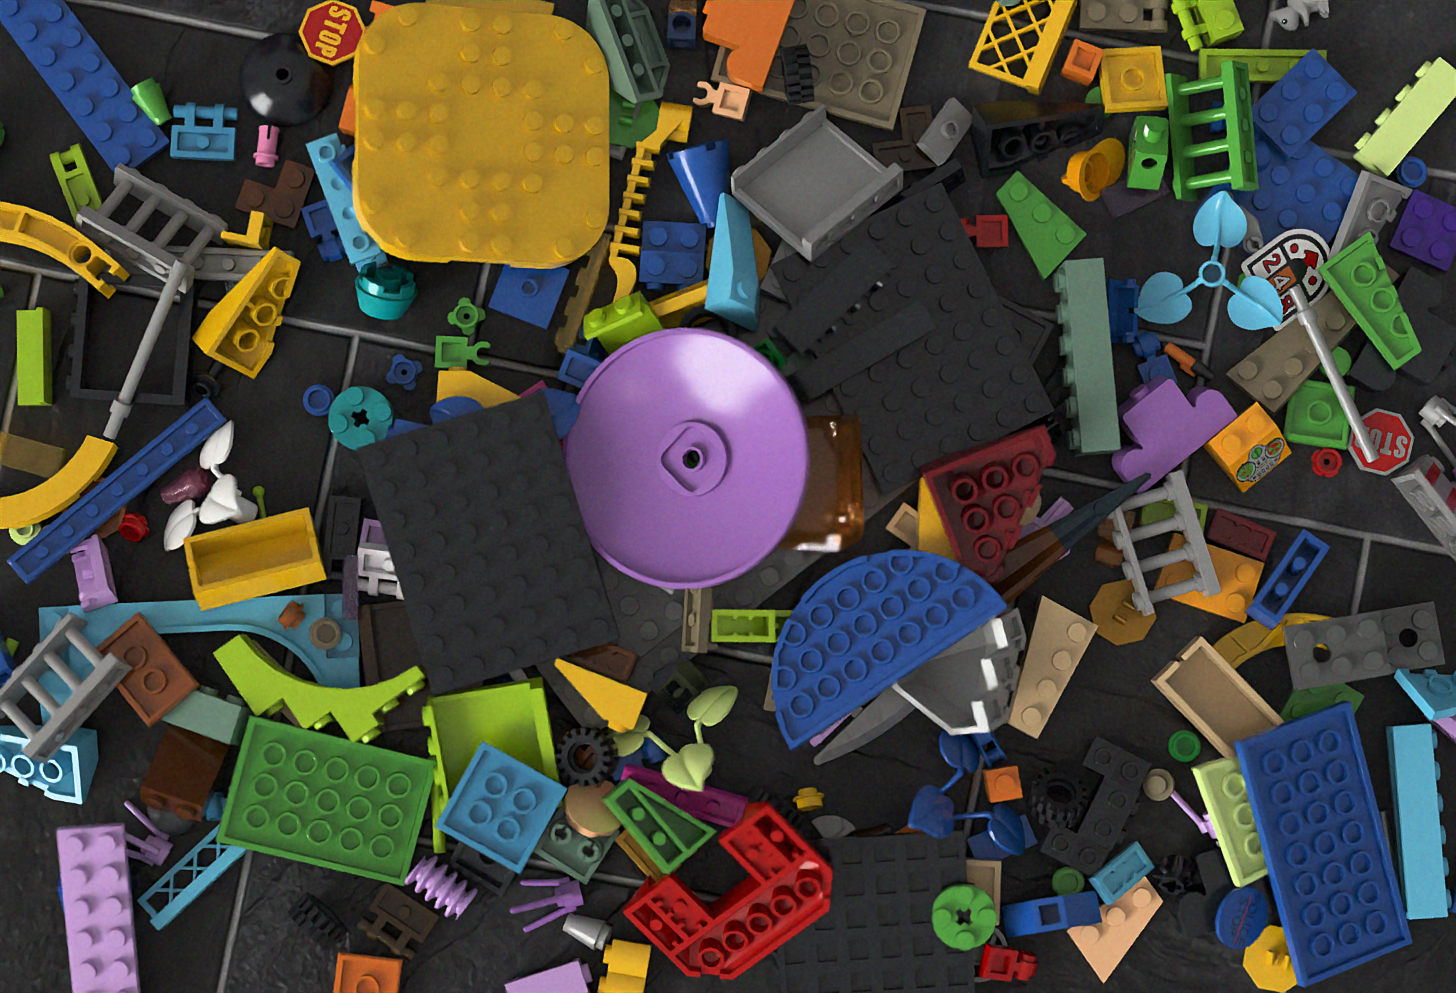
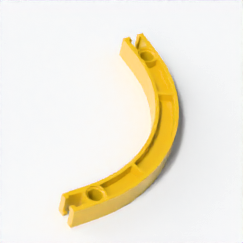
(50, 236)

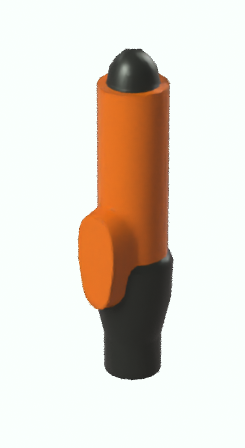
(1187, 362)

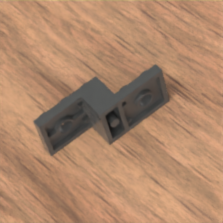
(1363, 645)

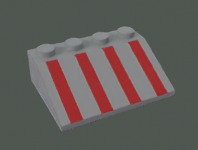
(1431, 498)

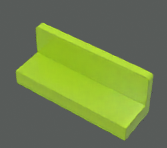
(34, 357)

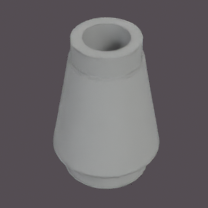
(589, 931)

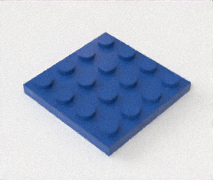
(1296, 193)

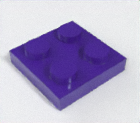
(1426, 231)

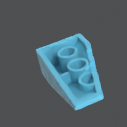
(733, 271)
(64, 776)

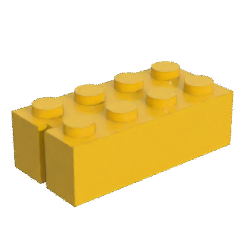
(254, 559)

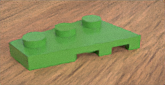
(1040, 224)

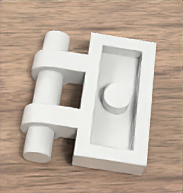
(376, 564)

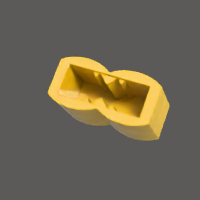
(626, 967)

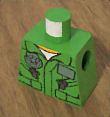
(1147, 140)

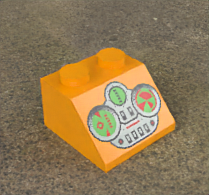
(1248, 447)

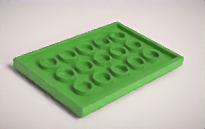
(326, 800)

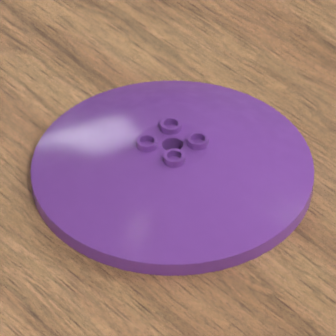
(632, 448)

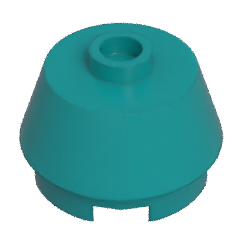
(385, 291)

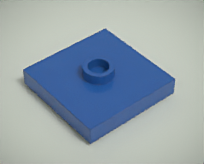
(529, 293)

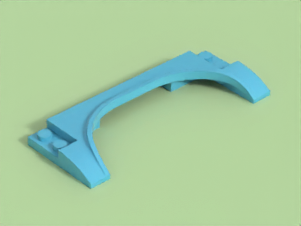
(331, 667)

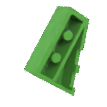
(656, 825)

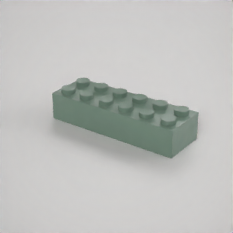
(1087, 357)

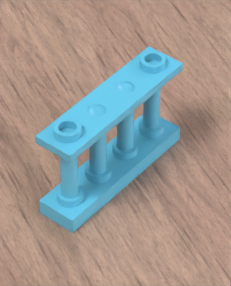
(358, 244)

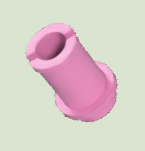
(266, 148)

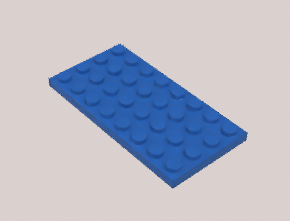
(1323, 842)

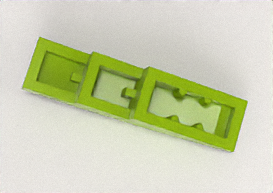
(747, 625)

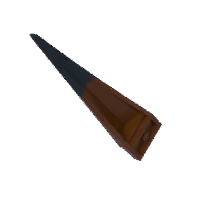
(1044, 547)

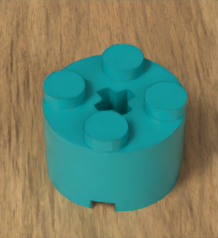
(358, 401)

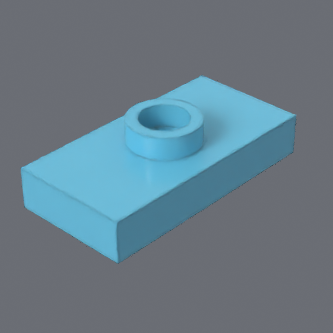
(1121, 873)

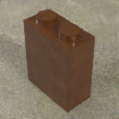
(185, 773)

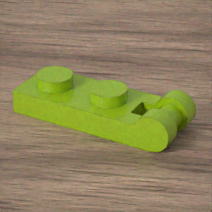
(76, 184)

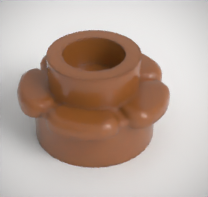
(292, 615)

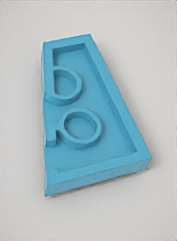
(1430, 691)

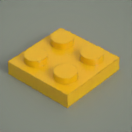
(1132, 79)

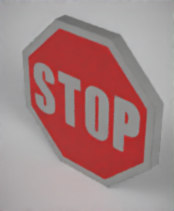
(1390, 438)

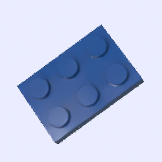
(1301, 103)

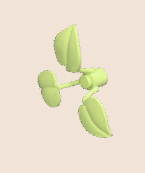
(693, 761)

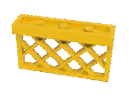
(1043, 52)

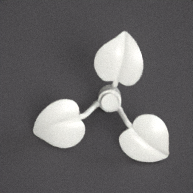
(222, 501)

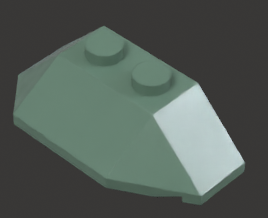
(630, 47)

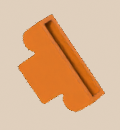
(752, 31)

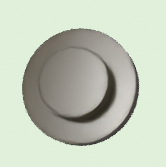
(325, 633)
(1158, 784)

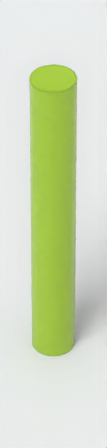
(439, 836)

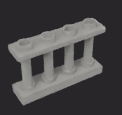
(137, 250)
(1193, 550)
(85, 696)

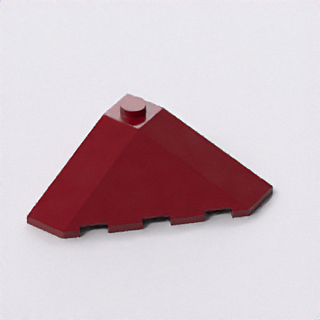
(985, 495)

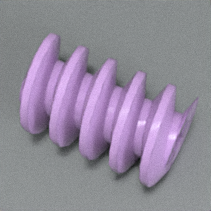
(441, 886)

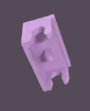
(94, 574)

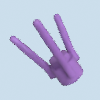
(566, 895)

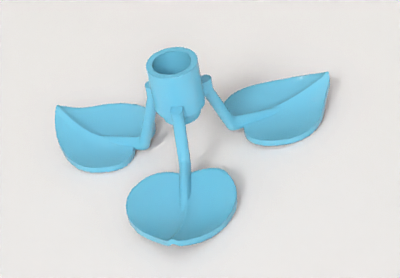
(1254, 304)

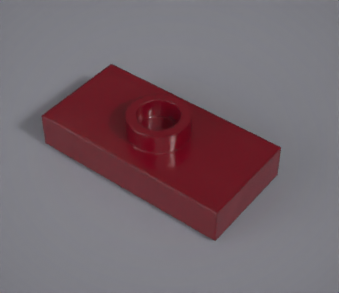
(1240, 534)

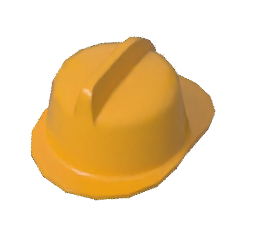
(1095, 168)

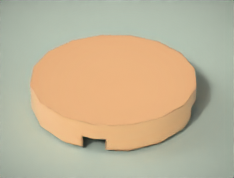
(587, 811)

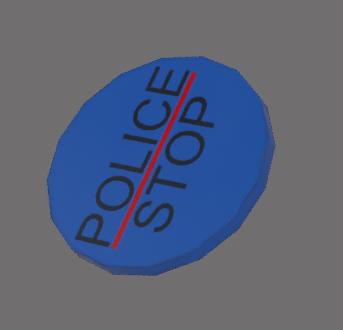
(1241, 917)

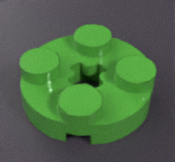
(964, 897)

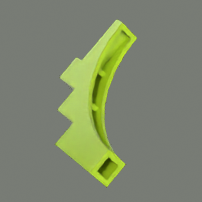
(268, 685)

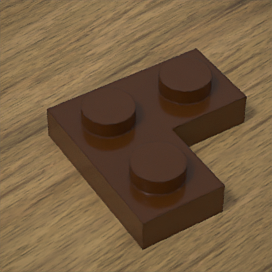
(284, 201)

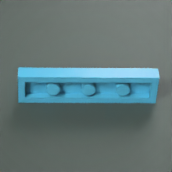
(199, 883)

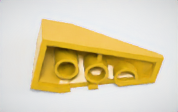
(246, 319)

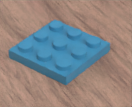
(501, 807)

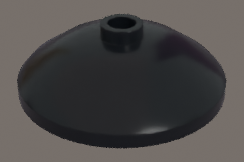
(289, 100)

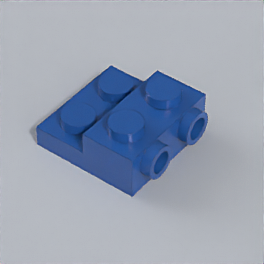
(671, 254)

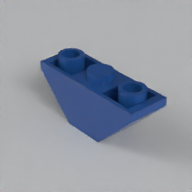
(1051, 914)

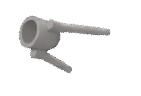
(1437, 412)

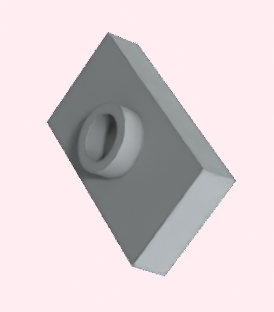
(945, 131)

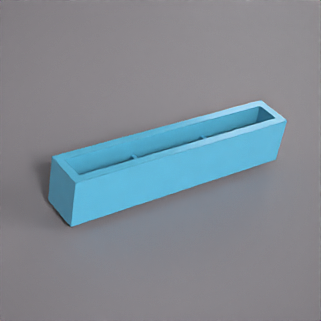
(1417, 820)

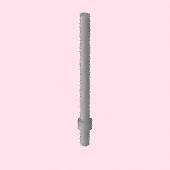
(1307, 317)
(121, 406)

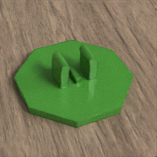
(622, 126)

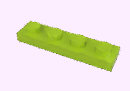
(1263, 64)

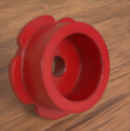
(1332, 468)
(134, 527)

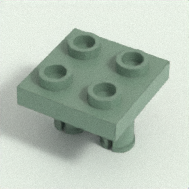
(571, 850)

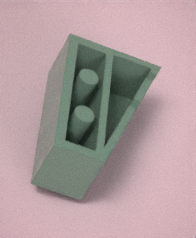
(213, 715)

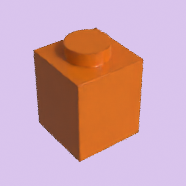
(1002, 783)

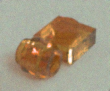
(1106, 552)

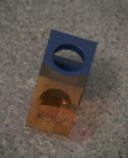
(682, 24)

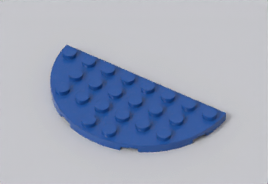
(868, 631)

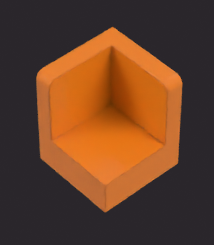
(1081, 62)

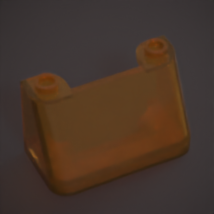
(834, 495)

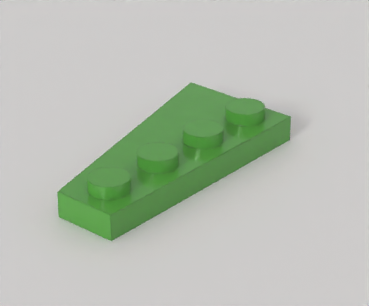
(1365, 290)

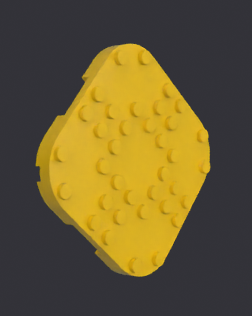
(480, 136)

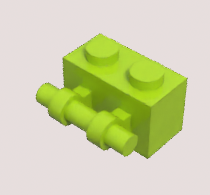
(1216, 20)

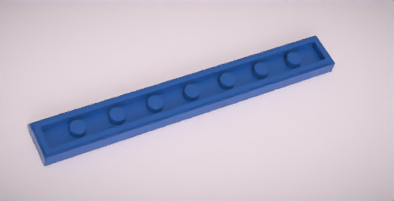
(116, 491)

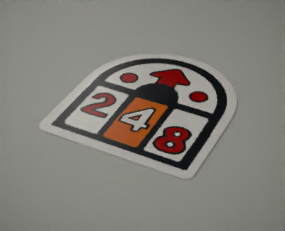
(1289, 262)

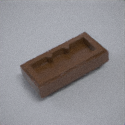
(607, 660)

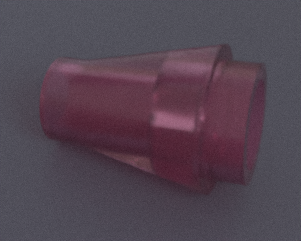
(187, 486)

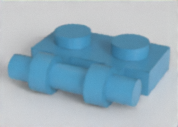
(202, 141)

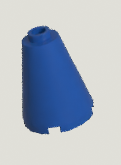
(703, 175)

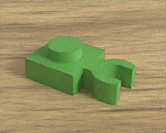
(456, 352)

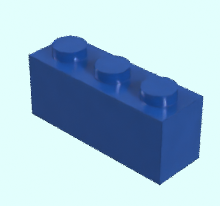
(1287, 579)

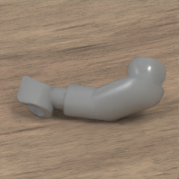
(1253, 239)

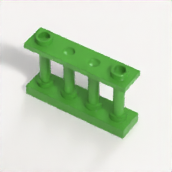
(1239, 138)

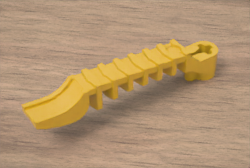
(672, 125)

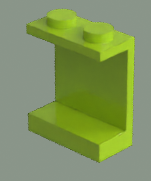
(622, 322)

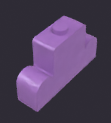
(1166, 427)

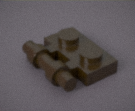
(404, 913)

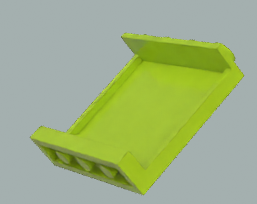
(502, 714)

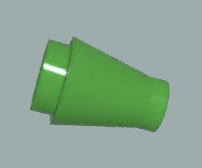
(151, 100)

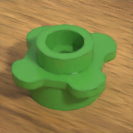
(457, 316)

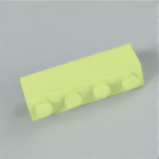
(1409, 119)

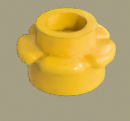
(808, 799)

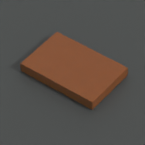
(157, 675)

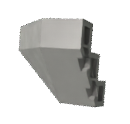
(970, 681)

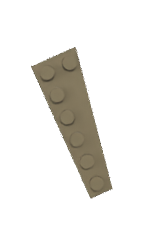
(1289, 357)

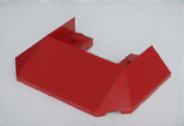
(770, 906)

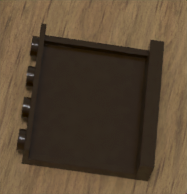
(389, 651)

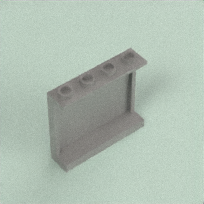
(814, 184)

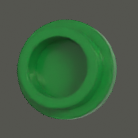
(1184, 746)

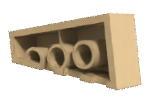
(1049, 659)

